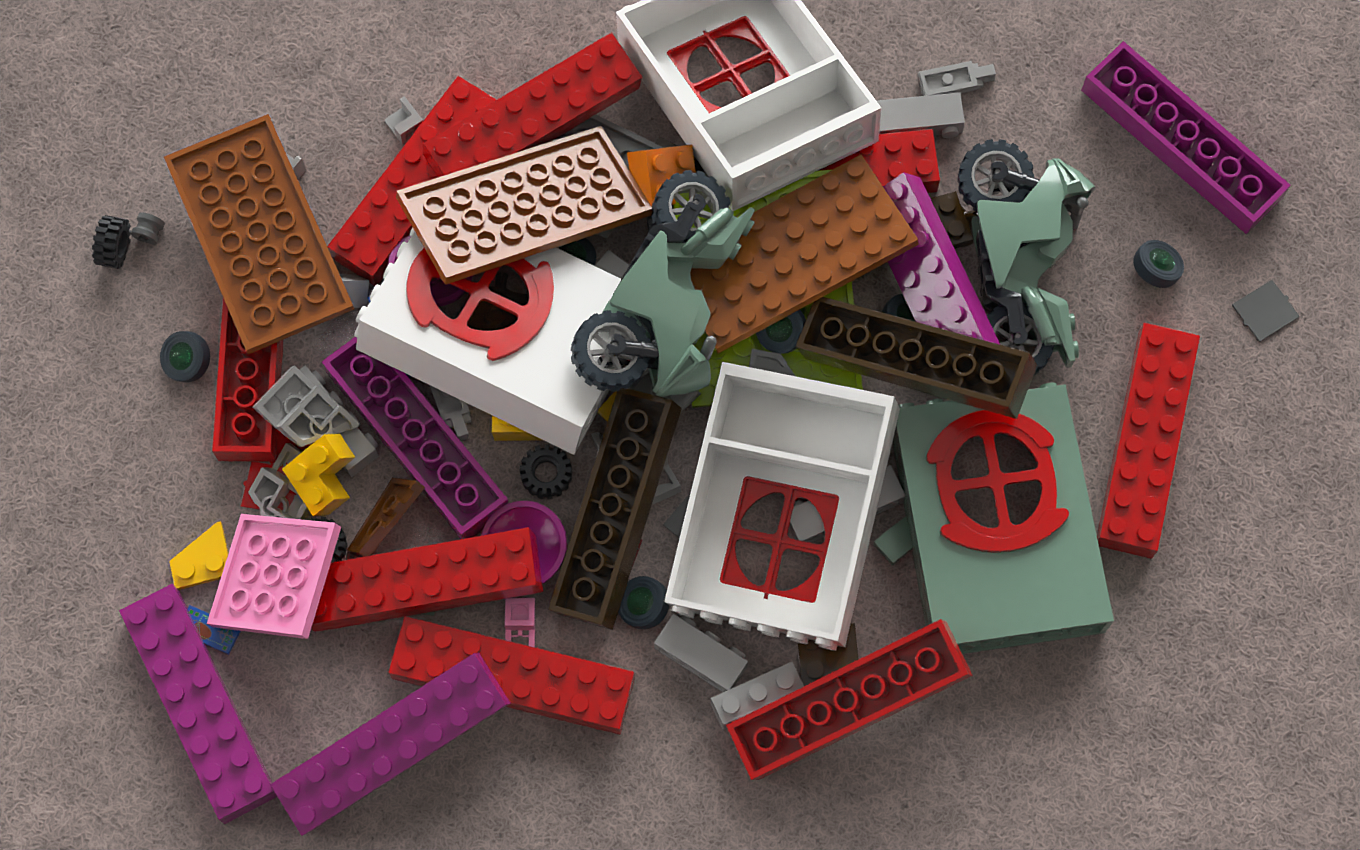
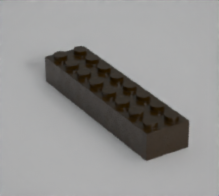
(917, 356)
(615, 508)

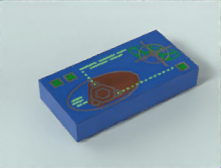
(214, 637)

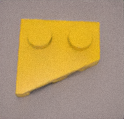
(201, 560)

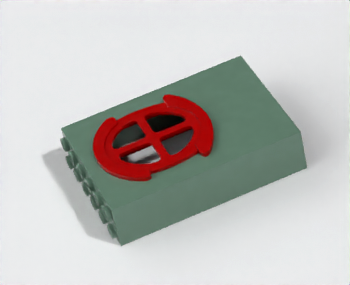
(1012, 579)

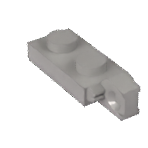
(955, 78)
(453, 412)

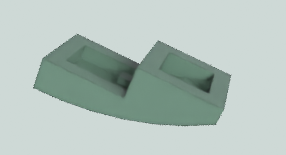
(895, 542)

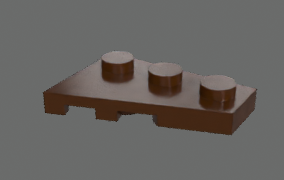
(385, 514)

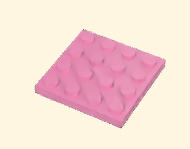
(274, 575)

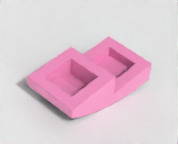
(519, 617)

